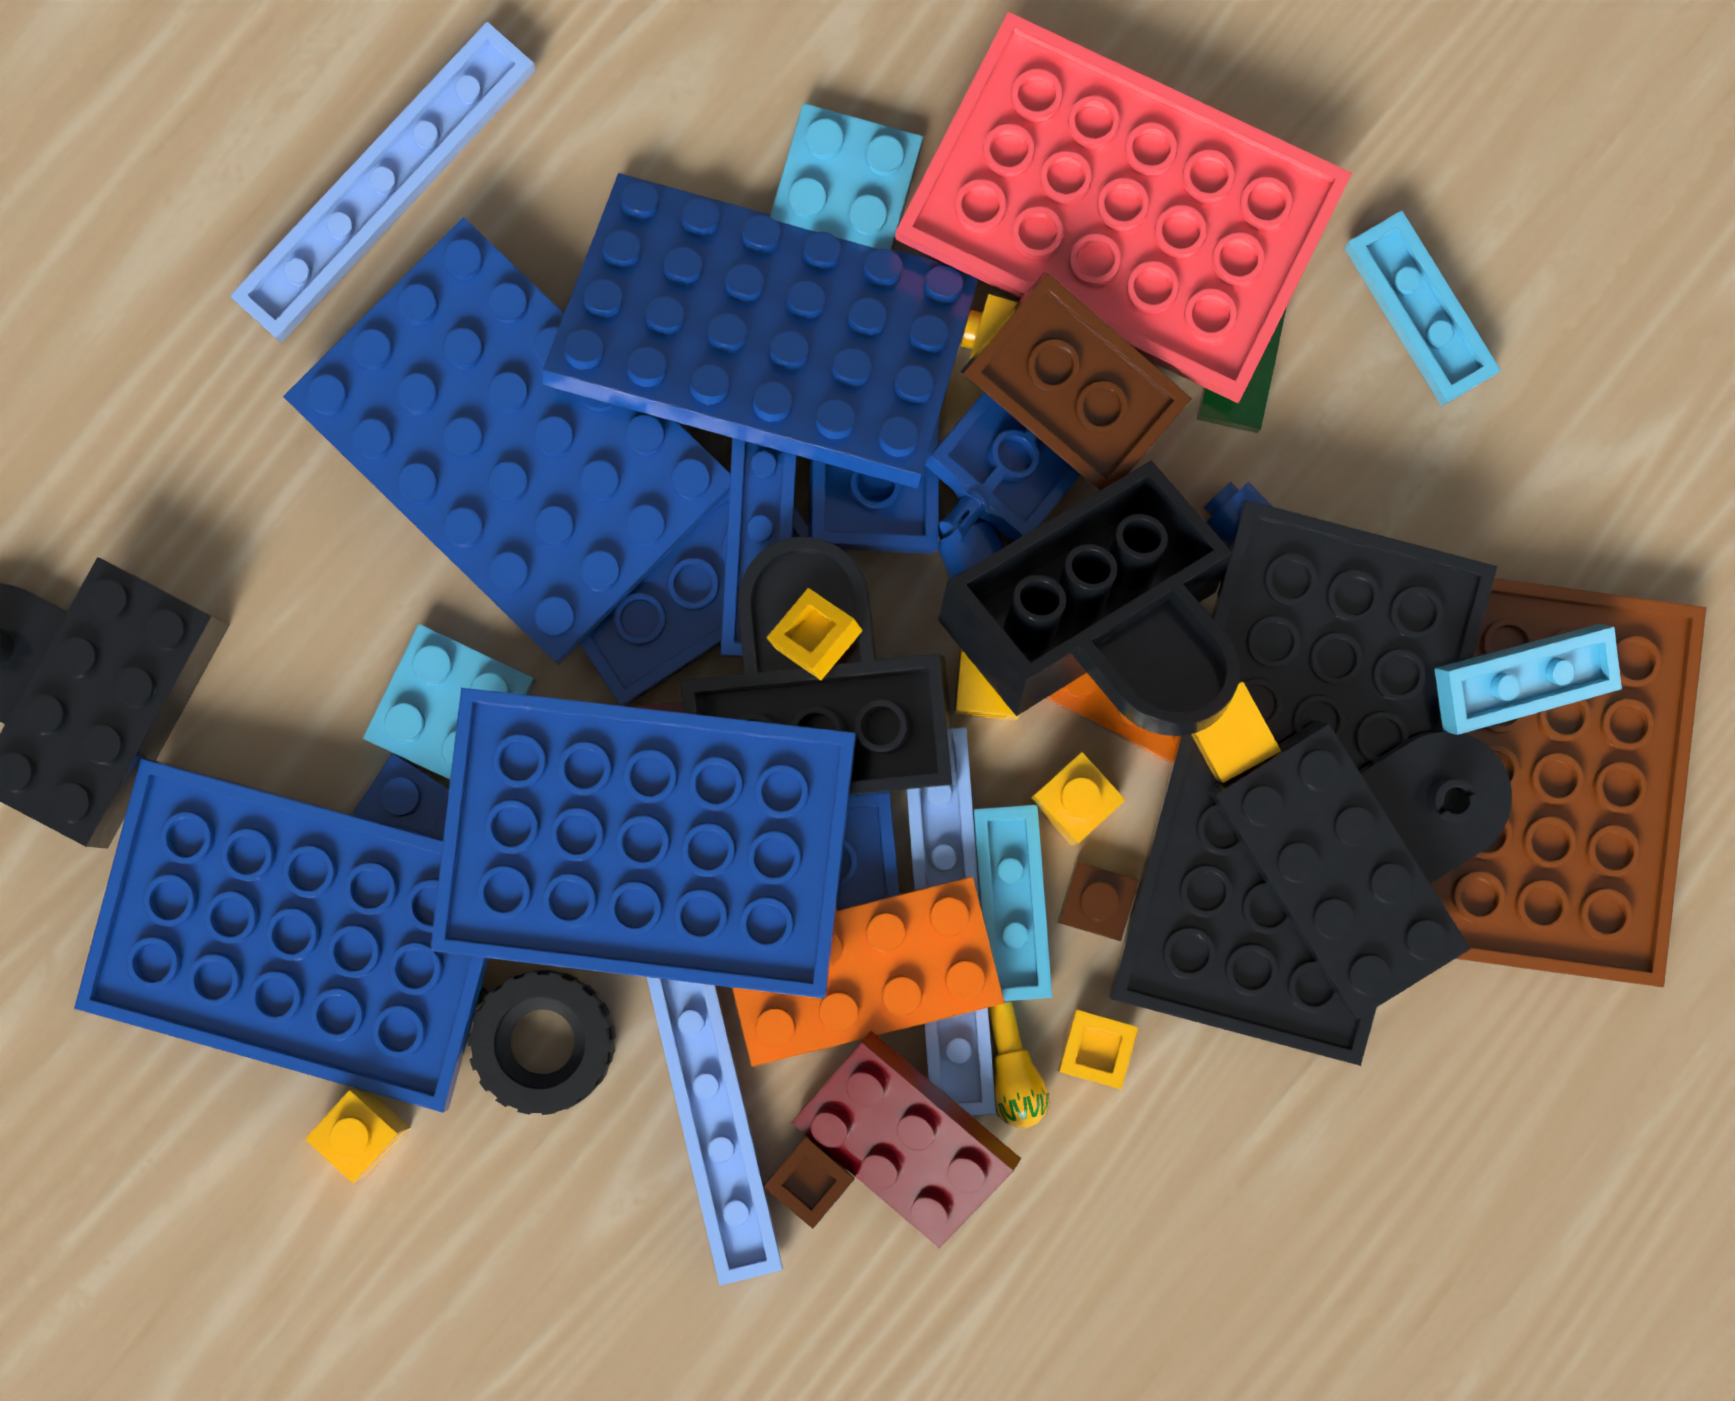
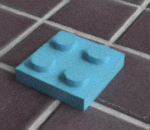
(847, 177)
(424, 695)

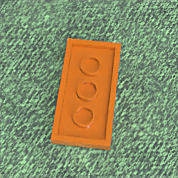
(889, 970)

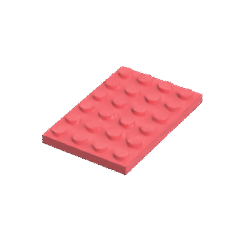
(1129, 198)

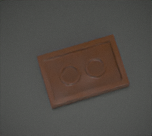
(1075, 383)

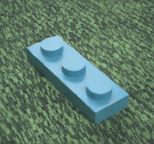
(1421, 308)
(1528, 679)
(1014, 898)

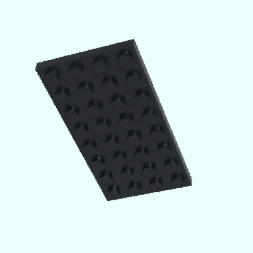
(1323, 632)

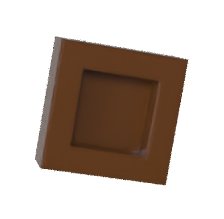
(1098, 901)
(809, 1181)

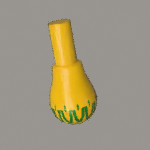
(1018, 1086)

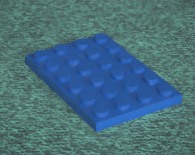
(762, 331)
(518, 483)
(643, 842)
(281, 937)

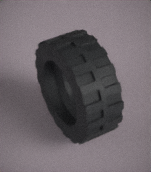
(492, 1042)

